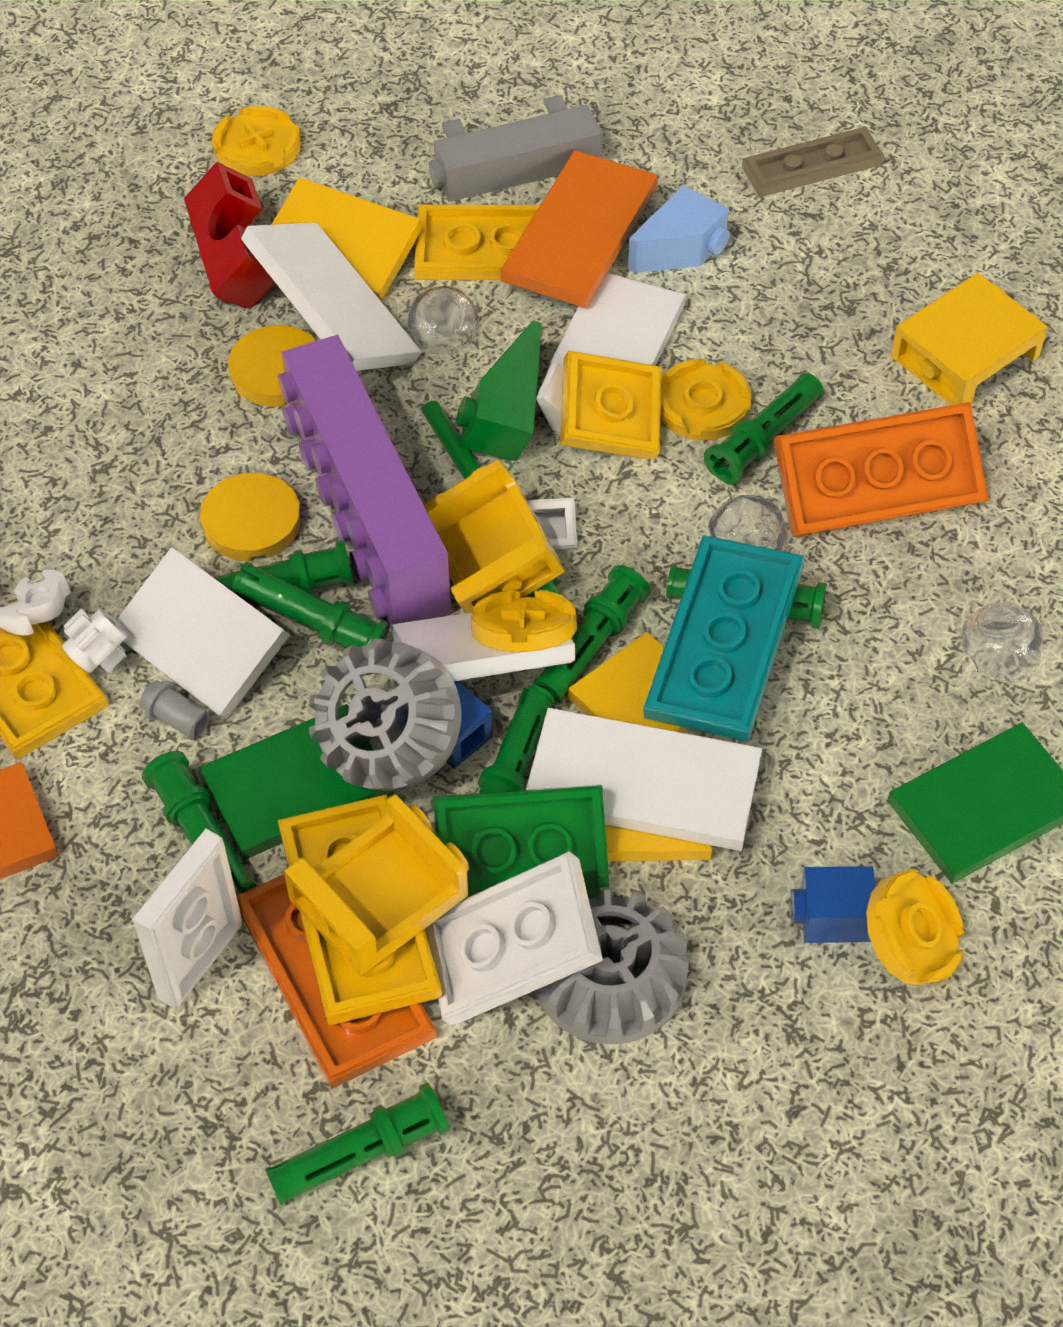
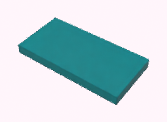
(724, 638)

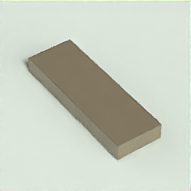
(812, 161)

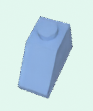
(679, 234)

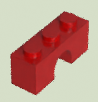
(219, 214)

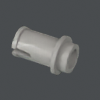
(164, 703)

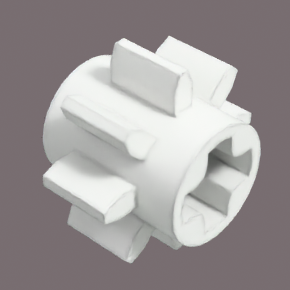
(95, 640)

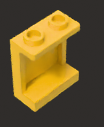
(966, 338)
(491, 537)
(380, 886)

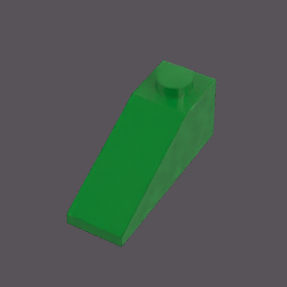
(502, 407)

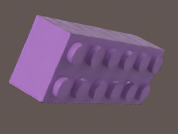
(364, 483)

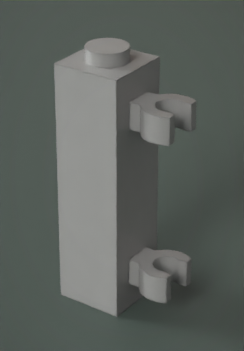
(513, 151)

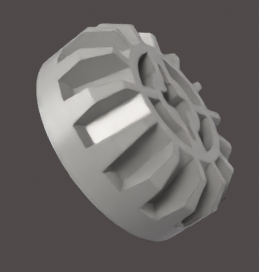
(419, 716)
(606, 999)

